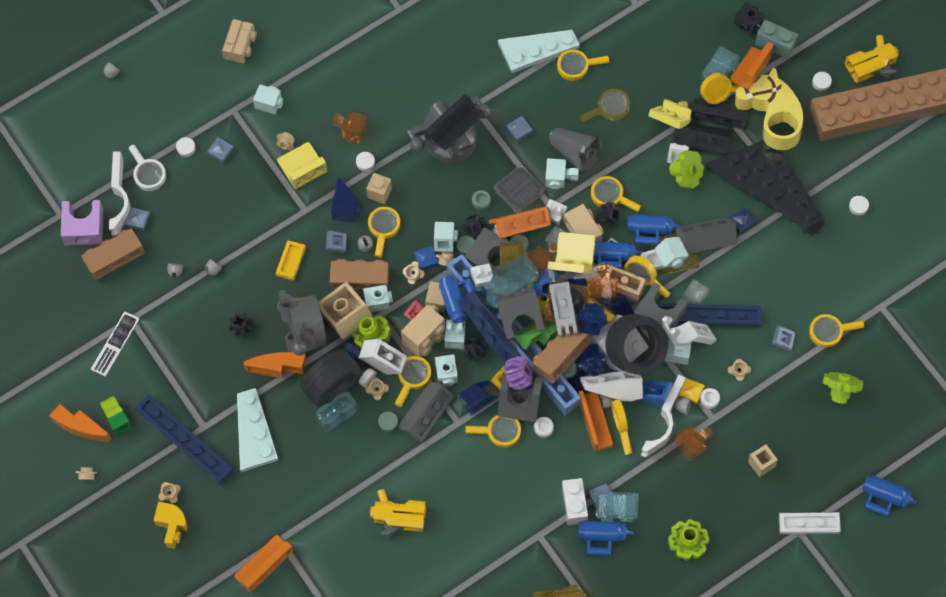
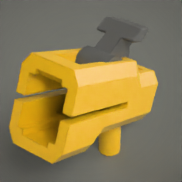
(873, 62)
(398, 516)

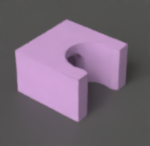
(85, 230)

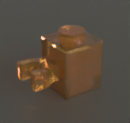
(351, 127)
(541, 257)
(602, 285)
(691, 442)

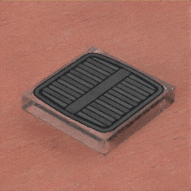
(519, 189)

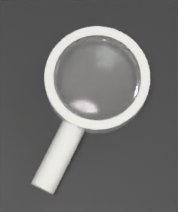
(148, 173)

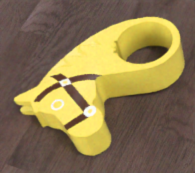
(780, 105)

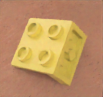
(302, 165)
(574, 253)

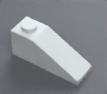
(615, 385)

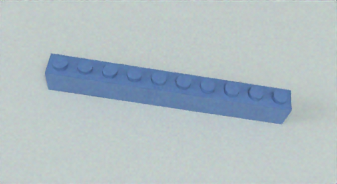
(560, 391)

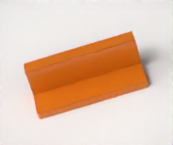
(752, 66)
(522, 221)
(595, 421)
(263, 563)

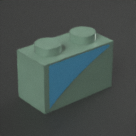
(782, 38)

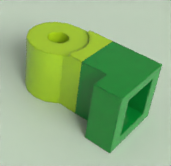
(115, 415)

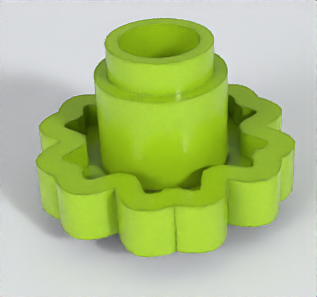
(687, 169)
(372, 329)
(842, 385)
(688, 548)

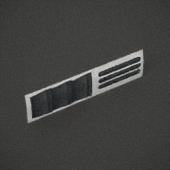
(115, 343)

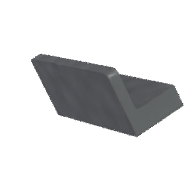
(708, 235)
(426, 411)

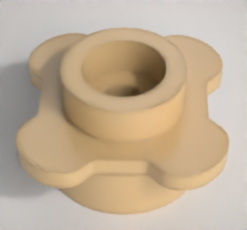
(285, 141)
(445, 258)
(418, 272)
(739, 364)
(377, 383)
(86, 473)
(166, 487)

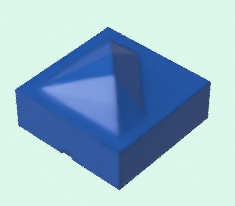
(426, 258)

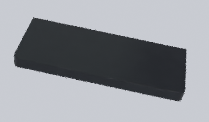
(719, 114)
(454, 123)
(703, 138)

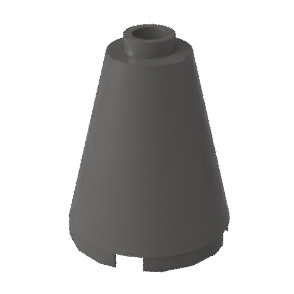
(576, 147)

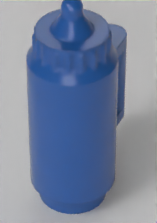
(650, 225)
(614, 251)
(542, 286)
(451, 295)
(887, 492)
(602, 531)

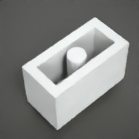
(382, 356)
(574, 501)

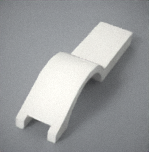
(119, 221)
(688, 332)
(652, 446)

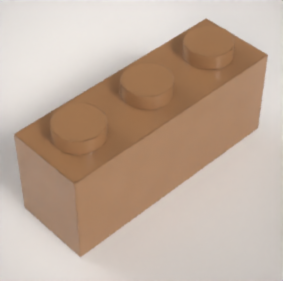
(112, 254)
(359, 274)
(560, 354)

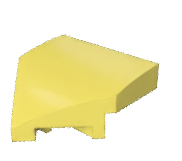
(672, 113)

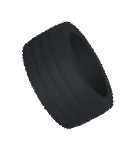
(657, 344)
(330, 377)

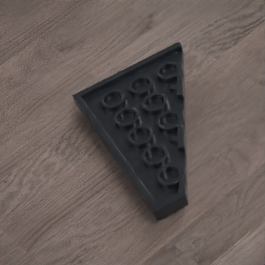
(770, 180)

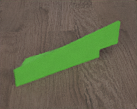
(530, 335)

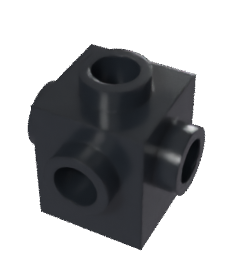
(749, 18)

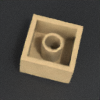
(343, 310)
(423, 332)

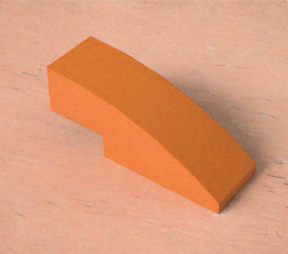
(276, 364)
(78, 424)

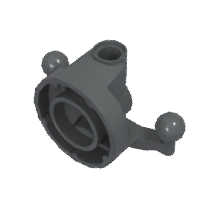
(460, 149)
(304, 323)

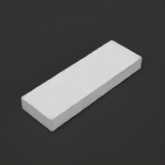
(809, 523)

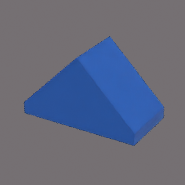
(656, 392)

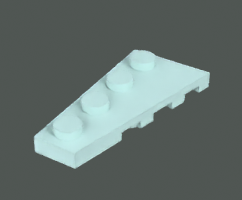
(534, 49)
(254, 436)

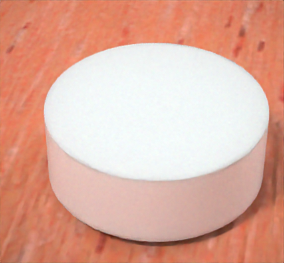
(821, 81)
(185, 147)
(365, 161)
(858, 205)
(367, 377)
(710, 398)
(543, 427)

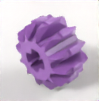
(518, 373)

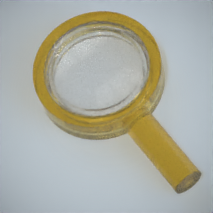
(612, 105)

